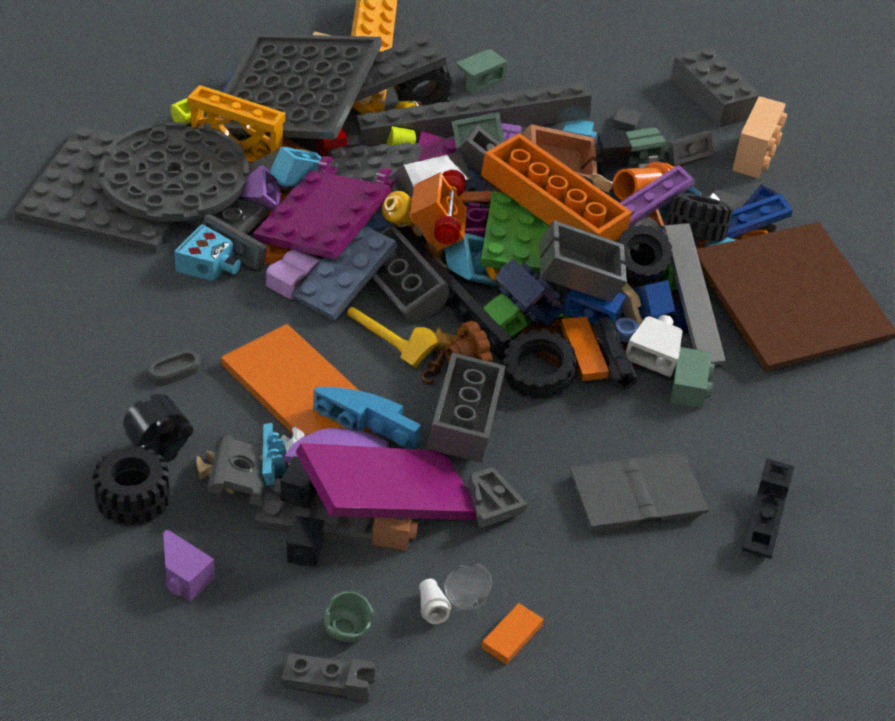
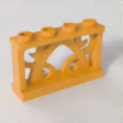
(247, 113)

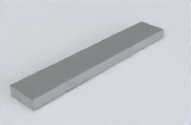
(694, 292)

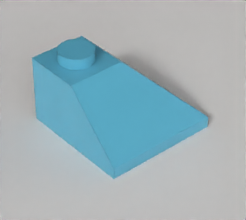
(465, 259)

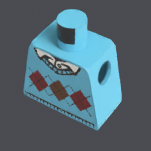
(206, 255)

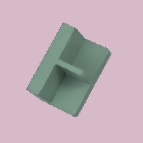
(483, 70)

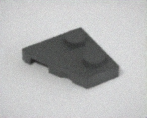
(494, 497)

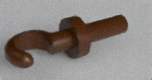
(434, 366)

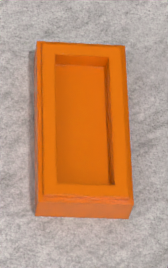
(512, 633)

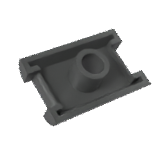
(238, 468)

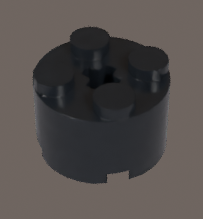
(158, 426)

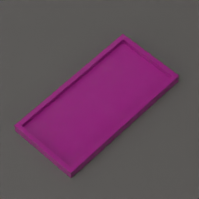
(386, 482)

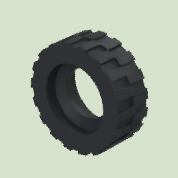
(659, 244)

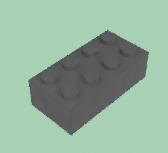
(714, 86)
(466, 407)

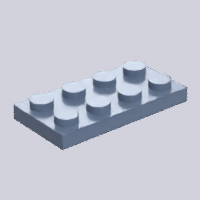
(339, 280)

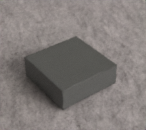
(627, 119)

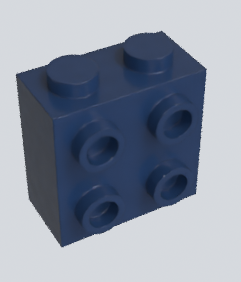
(530, 292)

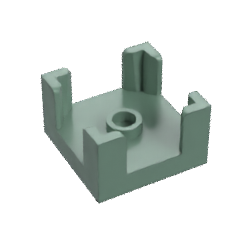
(490, 123)

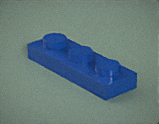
(759, 215)

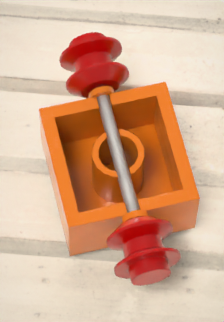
(439, 208)

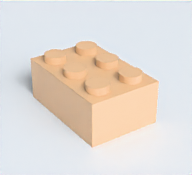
(760, 137)

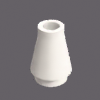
(434, 604)

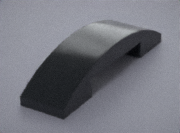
(768, 508)

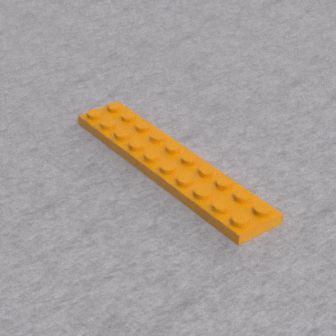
(374, 19)

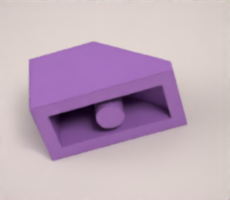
(262, 189)
(186, 567)

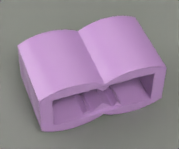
(290, 272)

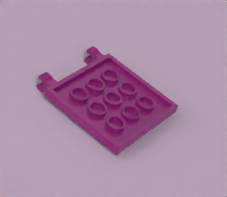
(325, 211)

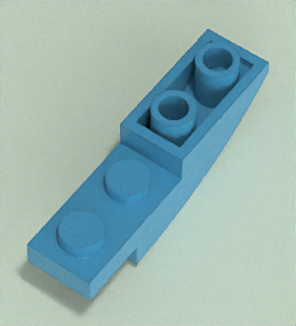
(361, 409)

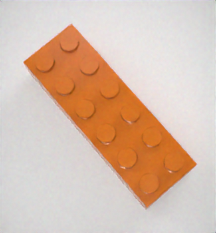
(553, 189)

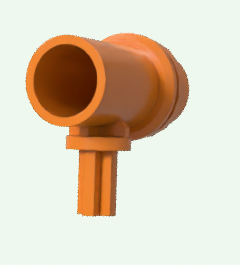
(631, 180)

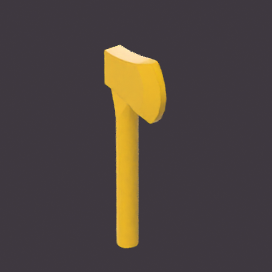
(413, 351)

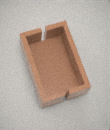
(569, 148)

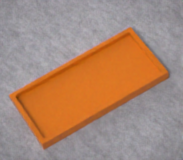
(282, 376)

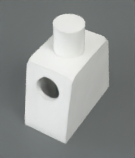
(656, 345)

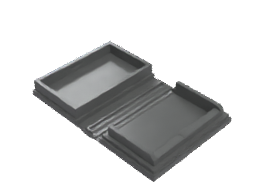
(637, 489)

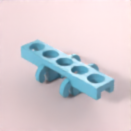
(273, 455)

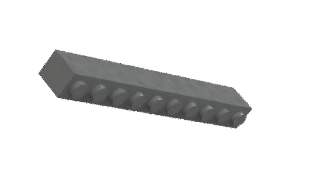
(518, 108)

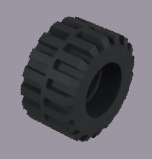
(435, 91)
(707, 216)
(127, 502)

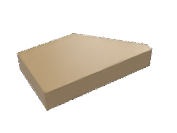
(631, 304)

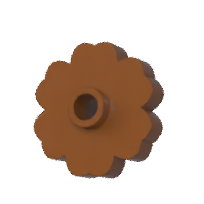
(470, 343)

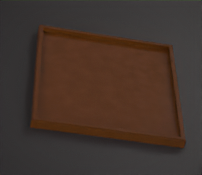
(793, 295)

